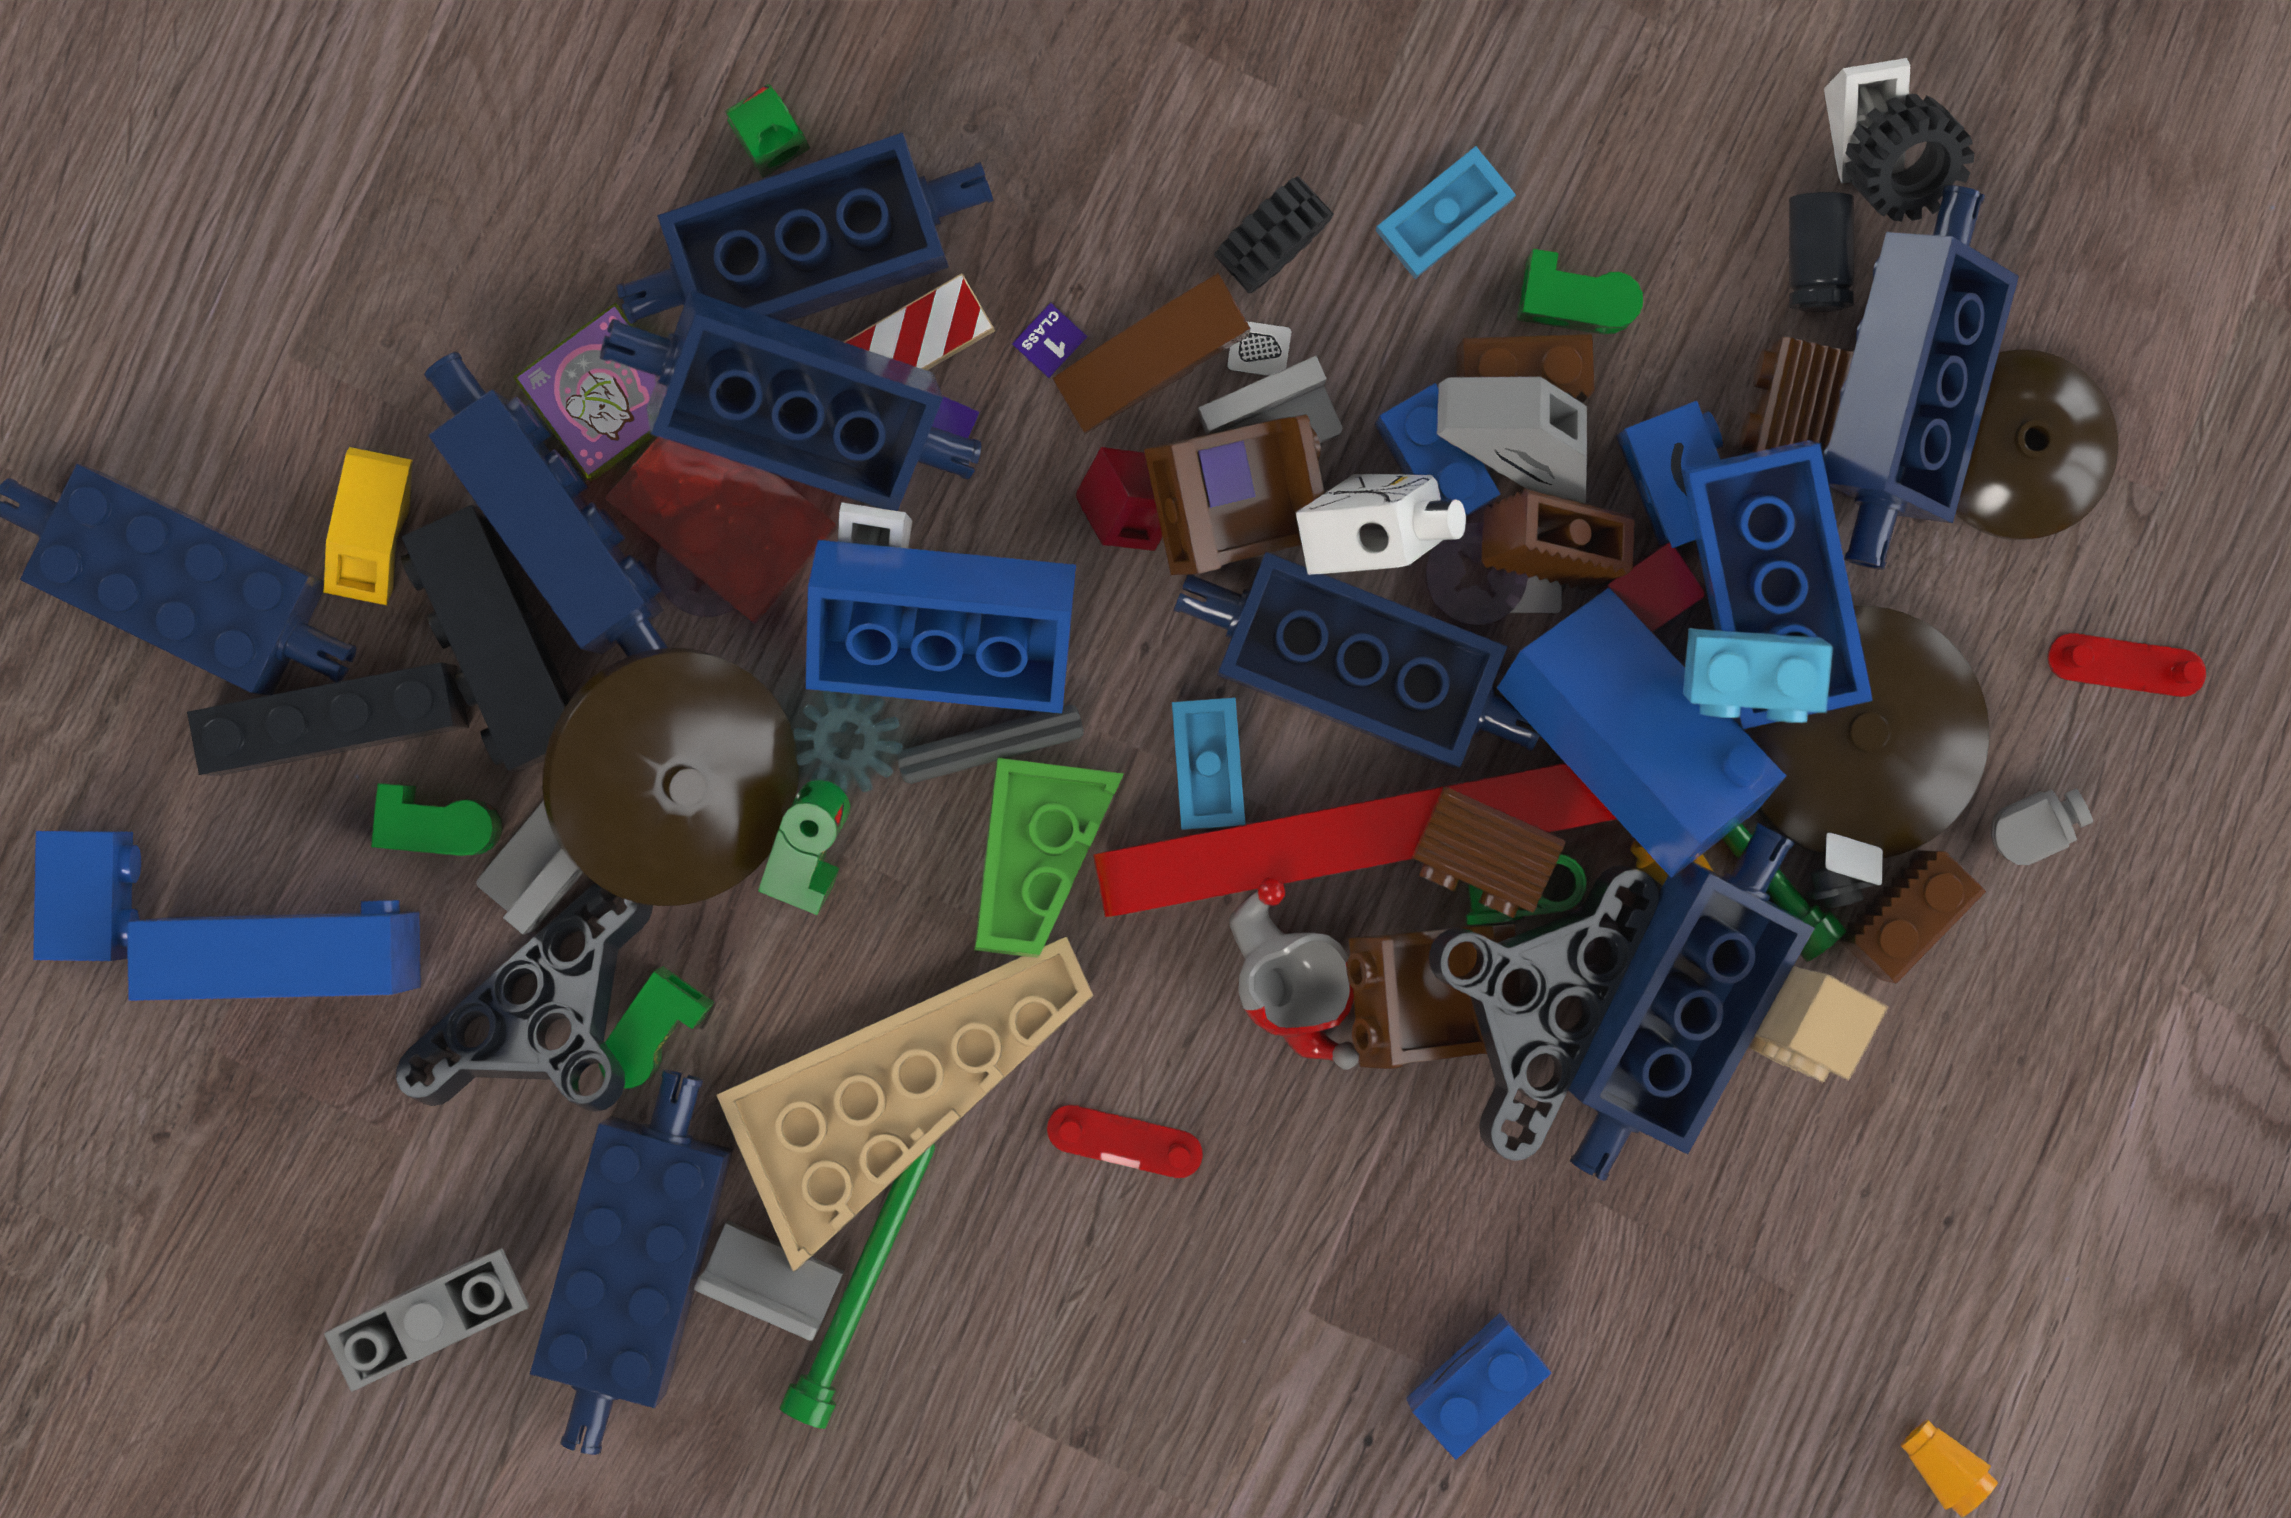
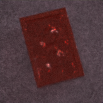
(722, 521)

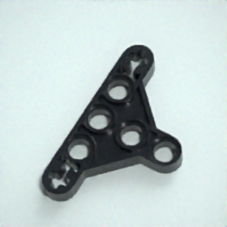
(1528, 1027)
(518, 1032)

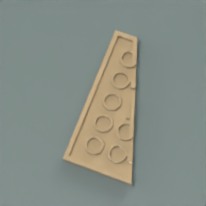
(863, 1108)

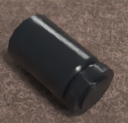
(1821, 251)

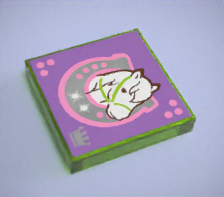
(590, 402)

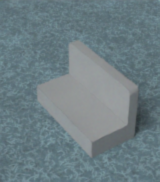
(1283, 394)
(530, 874)
(757, 1279)

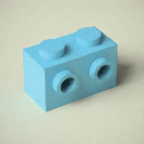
(1757, 671)

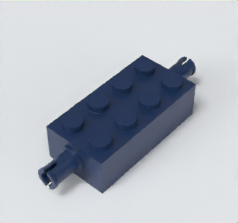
(809, 235)
(1918, 377)
(791, 401)
(543, 517)
(174, 581)
(1359, 660)
(1688, 1004)
(631, 1262)

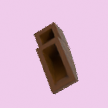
(1152, 353)

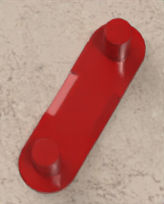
(2126, 665)
(1124, 1141)

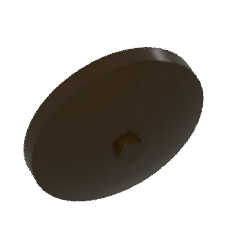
(1887, 766)
(670, 776)

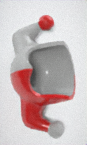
(1292, 981)

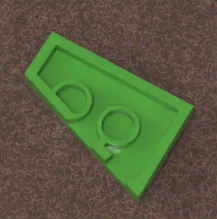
(1034, 848)

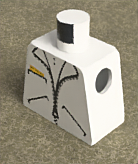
(1376, 523)

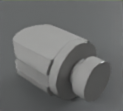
(2038, 826)

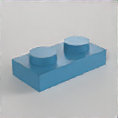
(1445, 212)
(1208, 763)

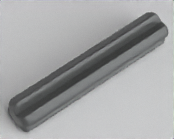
(989, 743)

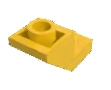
(366, 524)

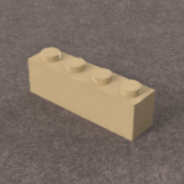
(1818, 1025)

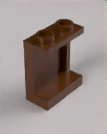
(1284, 477)
(1405, 1008)

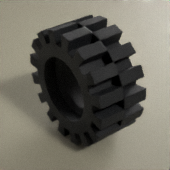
(1893, 135)
(1273, 234)

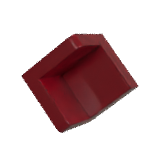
(1120, 500)
(1657, 587)

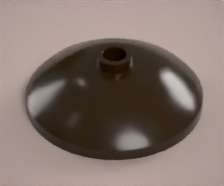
(2045, 491)

